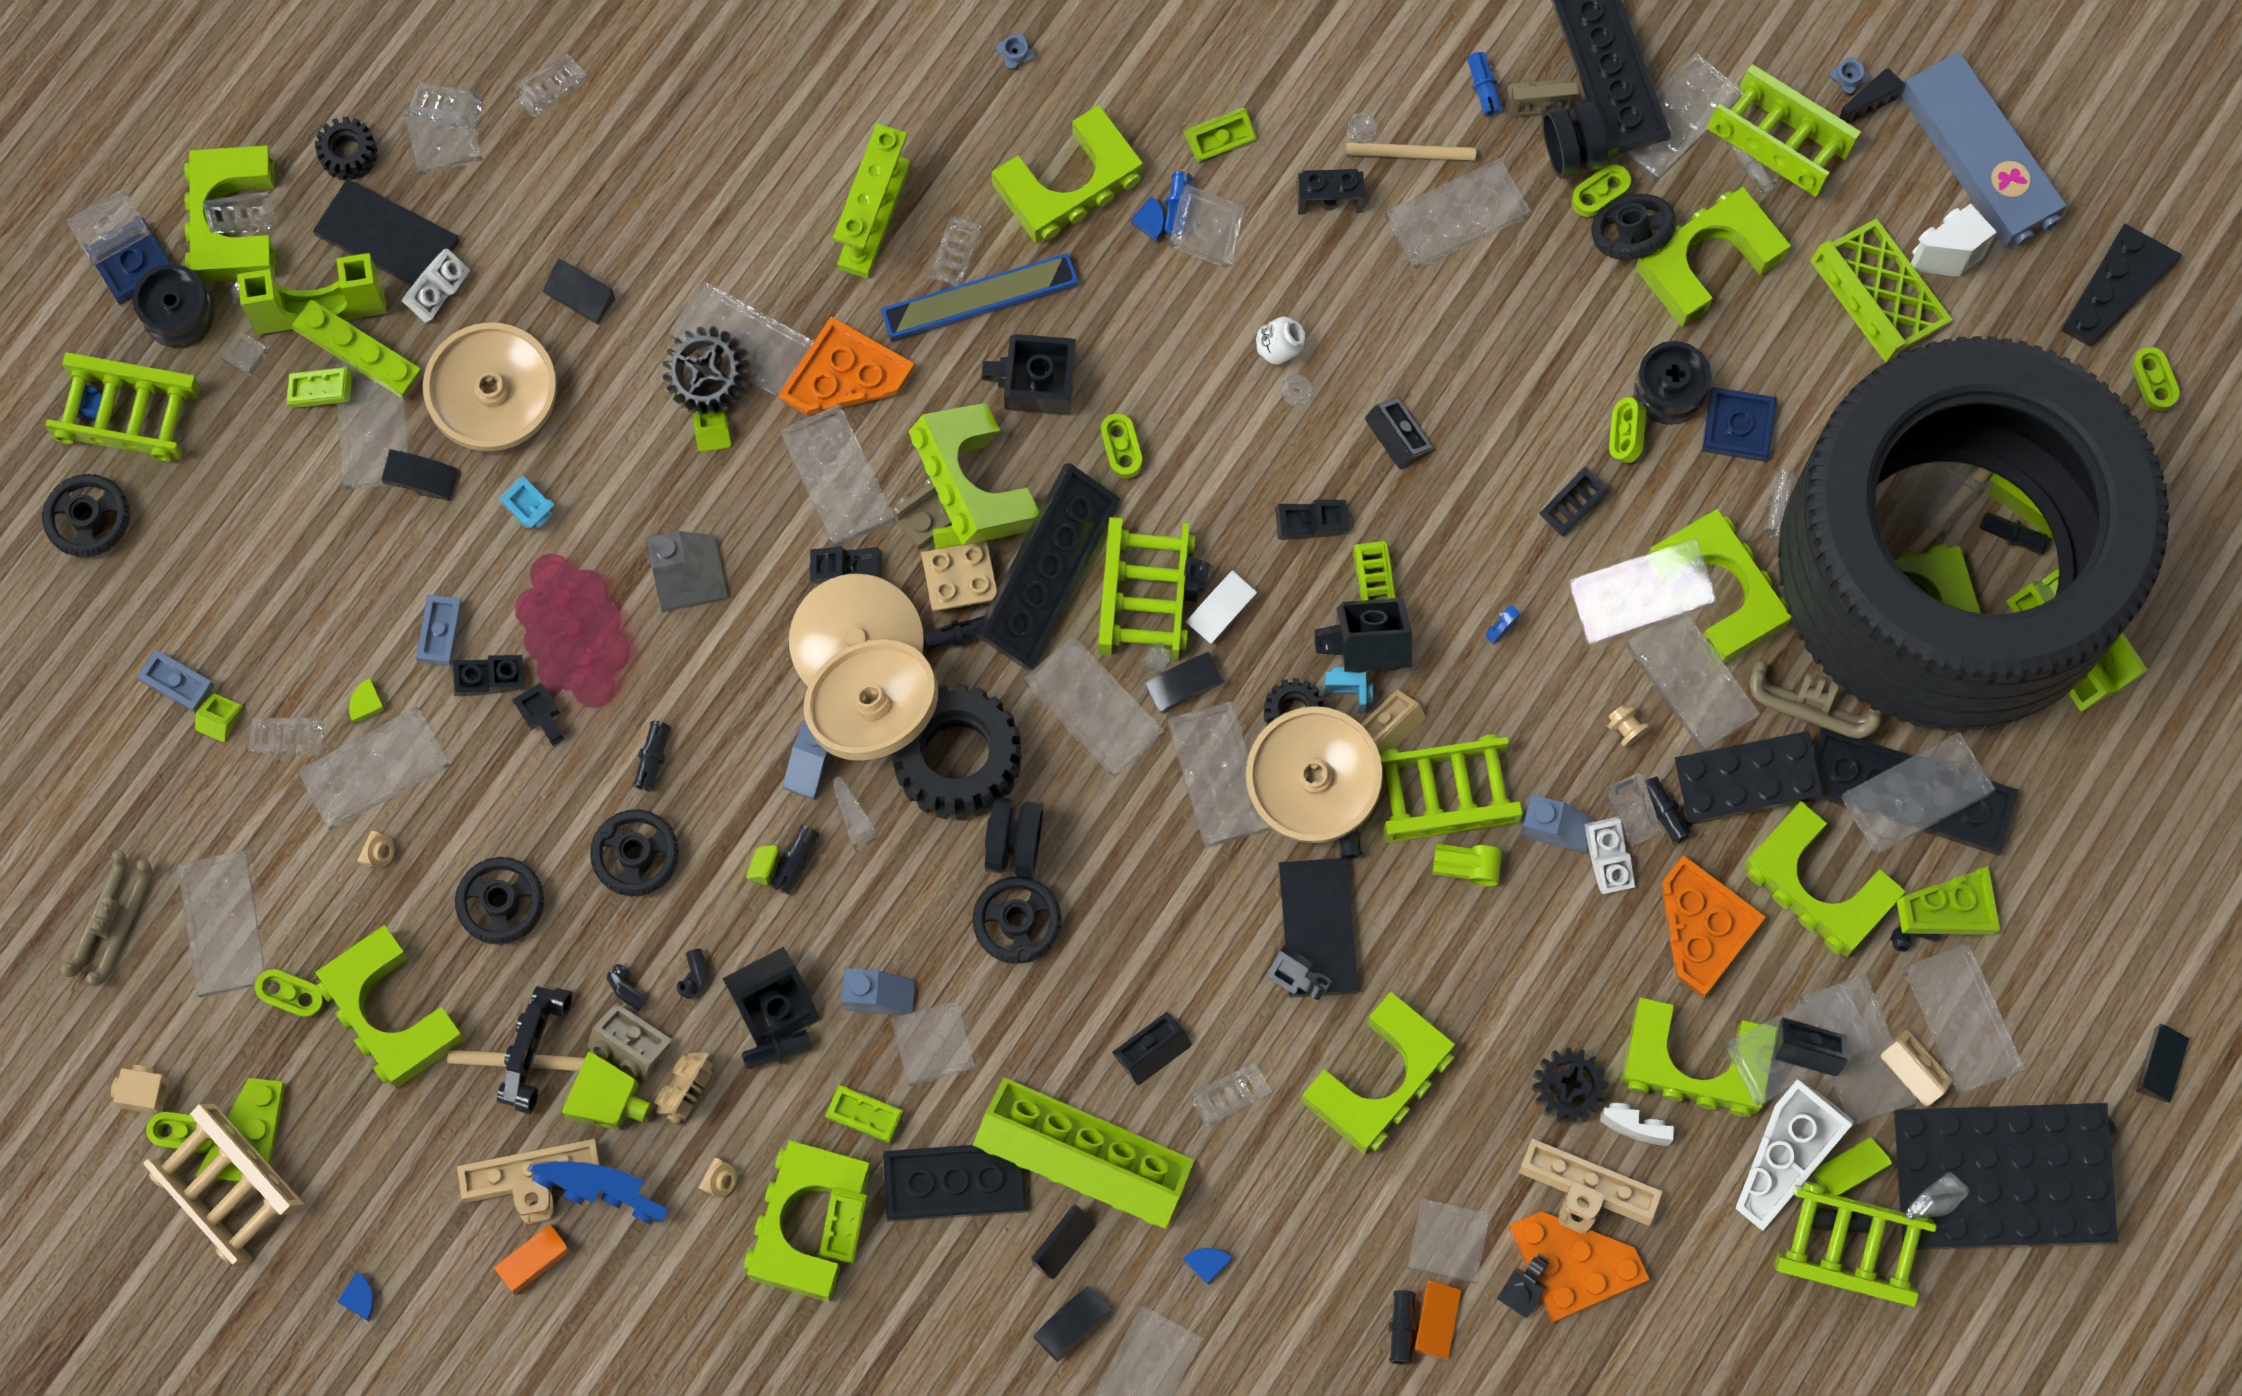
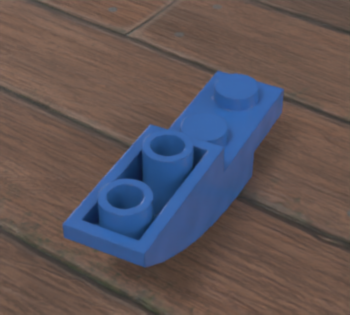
(585, 1181)

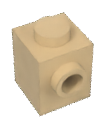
(140, 1090)

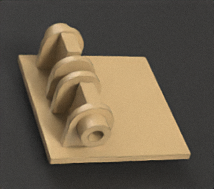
(959, 576)
(687, 1070)

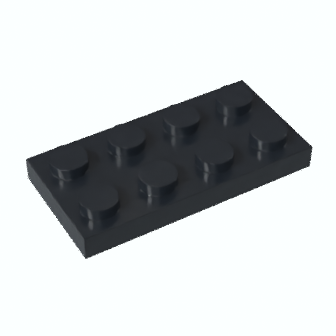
(1748, 777)

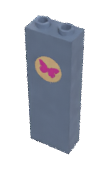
(1983, 150)

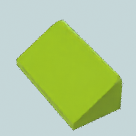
(1220, 134)
(1852, 1167)

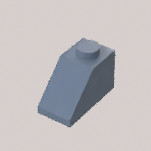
(806, 765)
(1555, 824)
(877, 992)

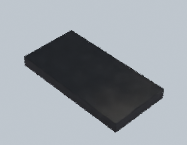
(394, 236)
(1320, 920)
(950, 1184)

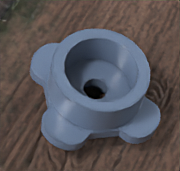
(1016, 42)
(1852, 67)

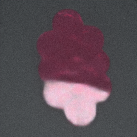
(572, 630)

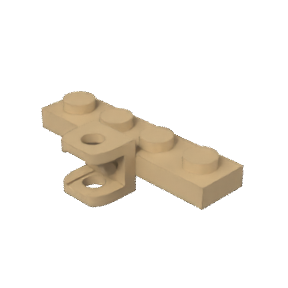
(510, 1176)
(1588, 1187)

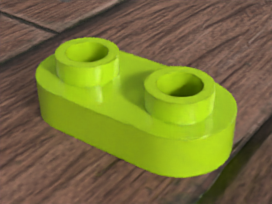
(1598, 190)
(2156, 381)
(1627, 430)
(1122, 447)
(289, 994)
(182, 1128)

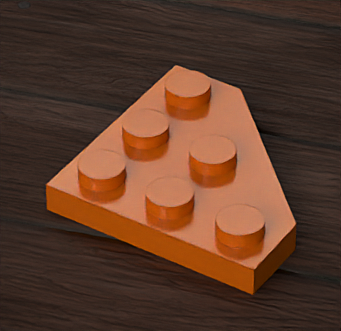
(845, 371)
(1704, 925)
(1582, 1266)

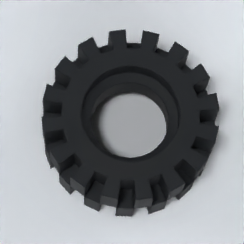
(354, 163)
(1290, 691)

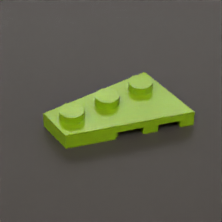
(1952, 907)
(257, 1119)

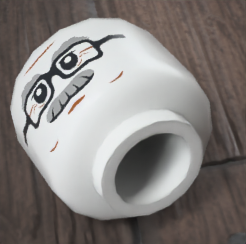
(1280, 340)

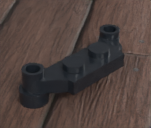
(521, 1054)

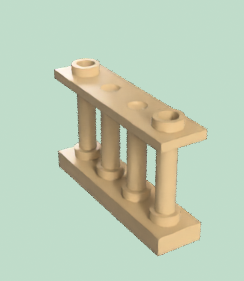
(255, 1174)

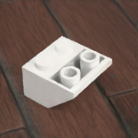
(1955, 244)

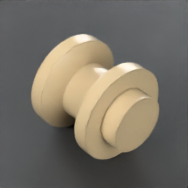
(1626, 723)

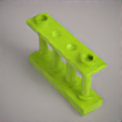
(1796, 111)
(872, 201)
(114, 376)
(1115, 602)
(1467, 816)
(1864, 1277)

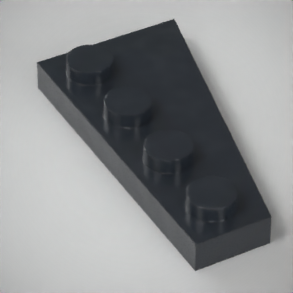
(2122, 277)

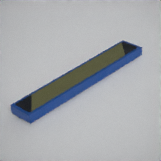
(979, 297)

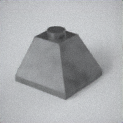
(686, 569)

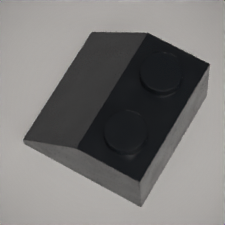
(771, 997)

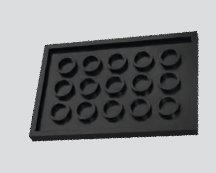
(2028, 1169)

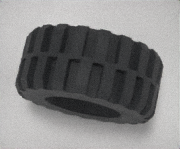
(978, 790)

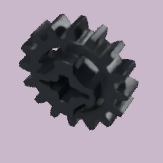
(1582, 1089)

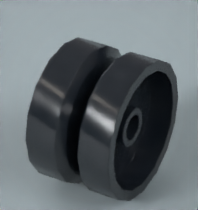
(1575, 138)
(173, 305)
(1672, 382)
(1015, 837)

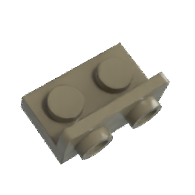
(1542, 95)
(921, 514)
(628, 1042)

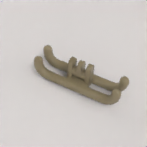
(1812, 704)
(110, 920)

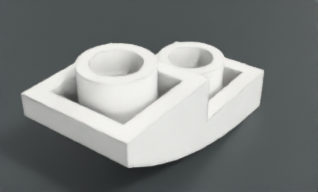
(435, 284)
(1221, 606)
(1608, 855)
(1626, 1122)

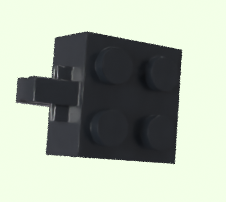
(1035, 373)
(1369, 635)

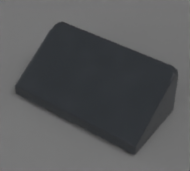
(579, 291)
(1398, 432)
(1811, 1047)
(1152, 1048)
(2162, 1063)
(1062, 1242)

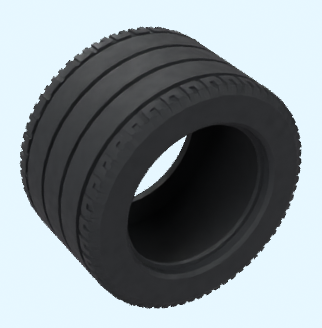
(2048, 435)

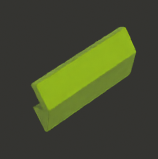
(2111, 673)

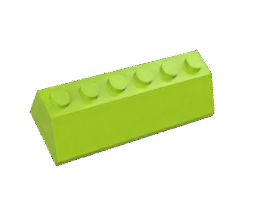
(1083, 1152)

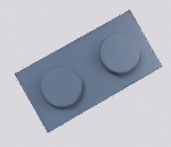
(439, 630)
(175, 681)

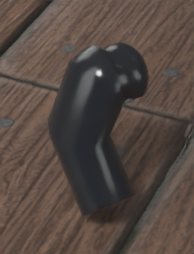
(1902, 941)

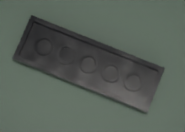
(1612, 72)
(1047, 566)
(1851, 761)

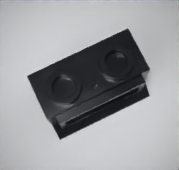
(1330, 187)

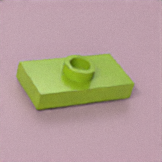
(319, 387)
(864, 1114)
(843, 1225)

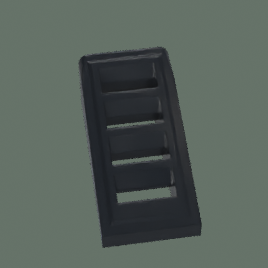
(1877, 93)
(1595, 483)

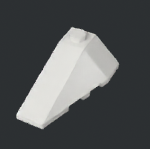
(1794, 1144)

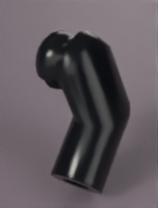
(696, 978)
(622, 989)

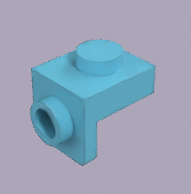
(526, 503)
(1349, 683)

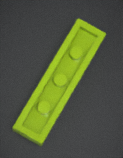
(356, 349)

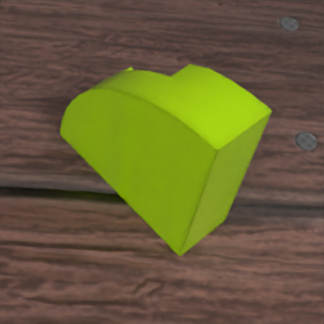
(364, 702)

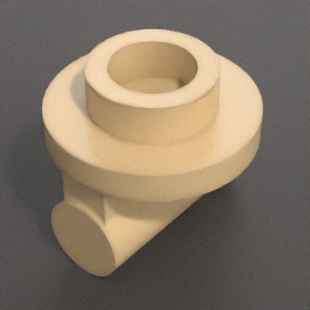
(377, 851)
(718, 1179)

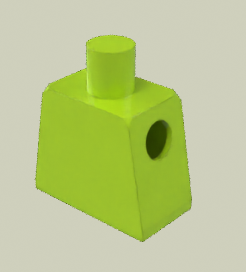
(604, 1096)

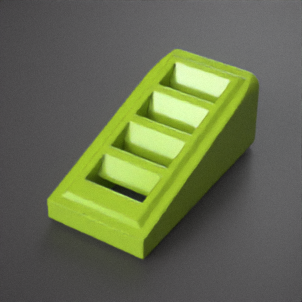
(1370, 550)

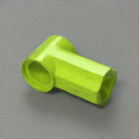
(1477, 864)

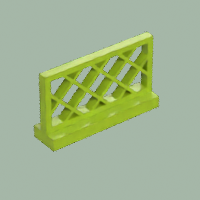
(1875, 323)

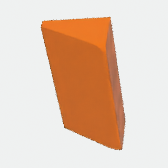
(532, 1259)
(1437, 1320)

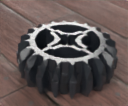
(700, 381)

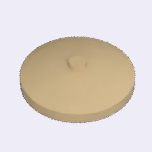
(490, 386)
(848, 613)
(870, 699)
(1314, 774)

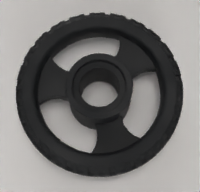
(1634, 226)
(60, 502)
(610, 835)
(473, 886)
(988, 910)

